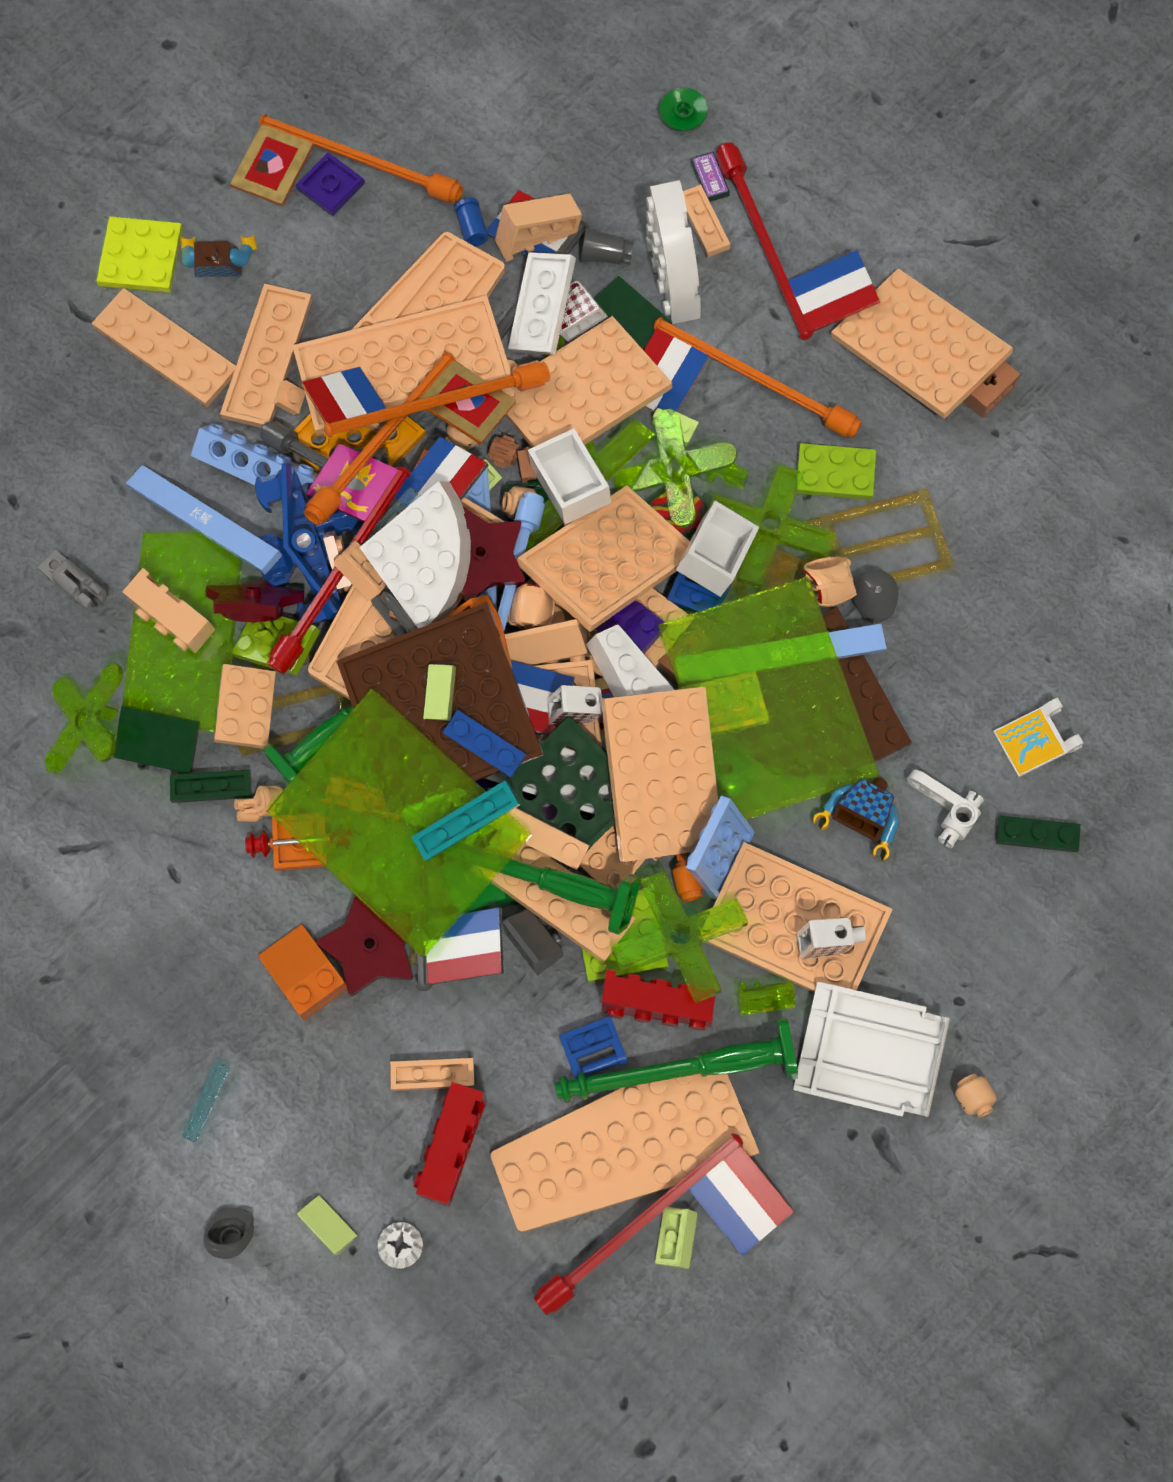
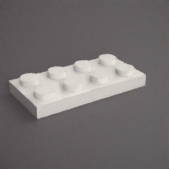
(541, 303)

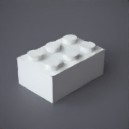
(569, 476)
(717, 548)

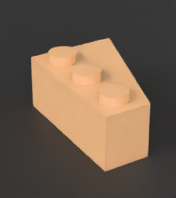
(536, 221)
(168, 612)

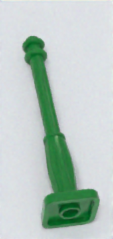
(292, 763)
(583, 890)
(720, 1061)

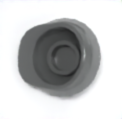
(876, 595)
(229, 1233)

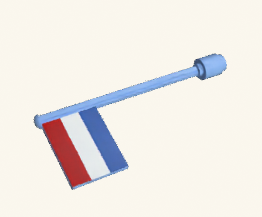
(534, 682)

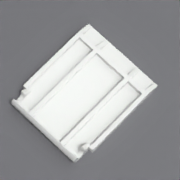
(871, 1051)

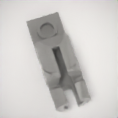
(72, 580)

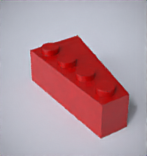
(654, 1001)
(450, 1144)

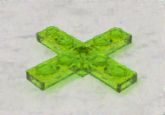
(790, 533)
(672, 918)

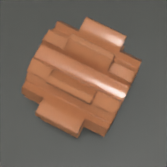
(504, 451)

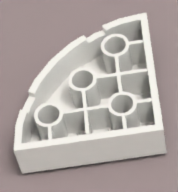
(673, 252)
(424, 554)

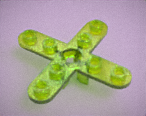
(677, 483)
(77, 709)

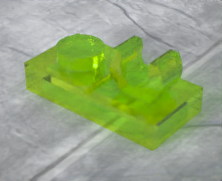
(732, 476)
(766, 998)

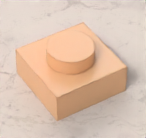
(289, 397)

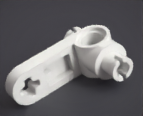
(951, 801)

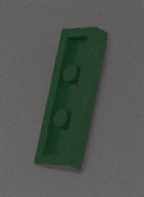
(210, 786)
(1038, 834)

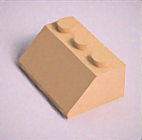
(549, 644)

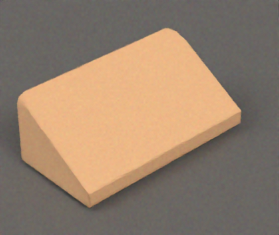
(359, 571)

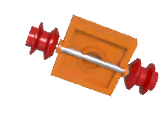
(287, 851)

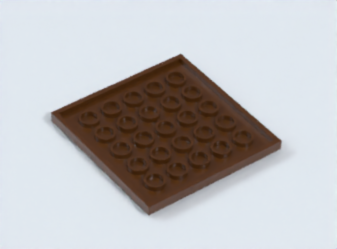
(482, 687)

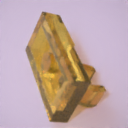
(781, 570)

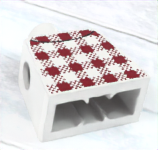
(580, 312)
(578, 702)
(828, 937)

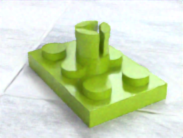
(260, 638)

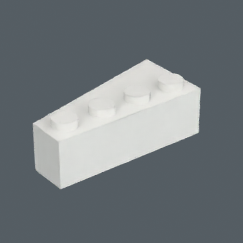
(624, 664)

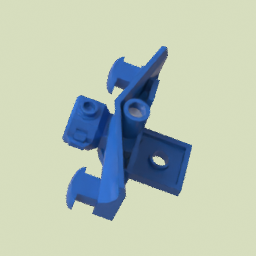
(302, 540)

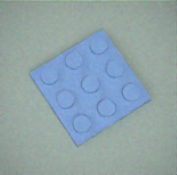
(719, 846)

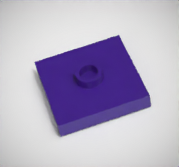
(330, 184)

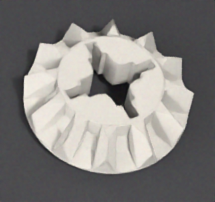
(407, 1256)

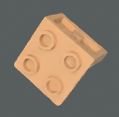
(603, 861)

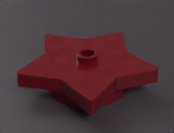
(498, 563)
(252, 600)
(362, 964)

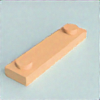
(552, 840)

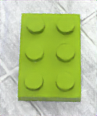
(836, 471)

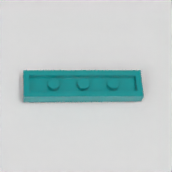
(466, 820)

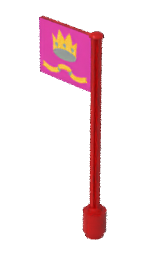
(362, 499)

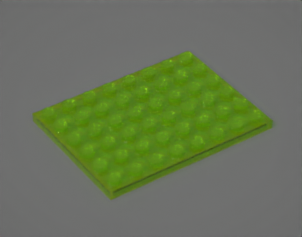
(773, 698)
(365, 801)

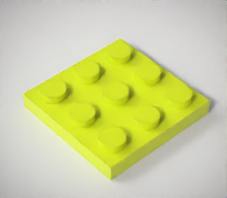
(139, 254)

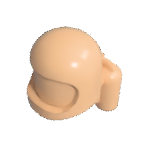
(253, 809)

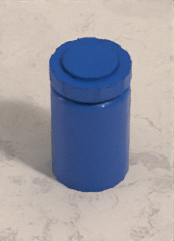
(471, 221)

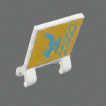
(1034, 739)

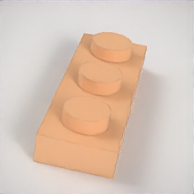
(705, 222)
(431, 1074)

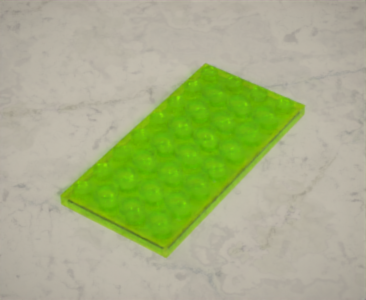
(158, 671)

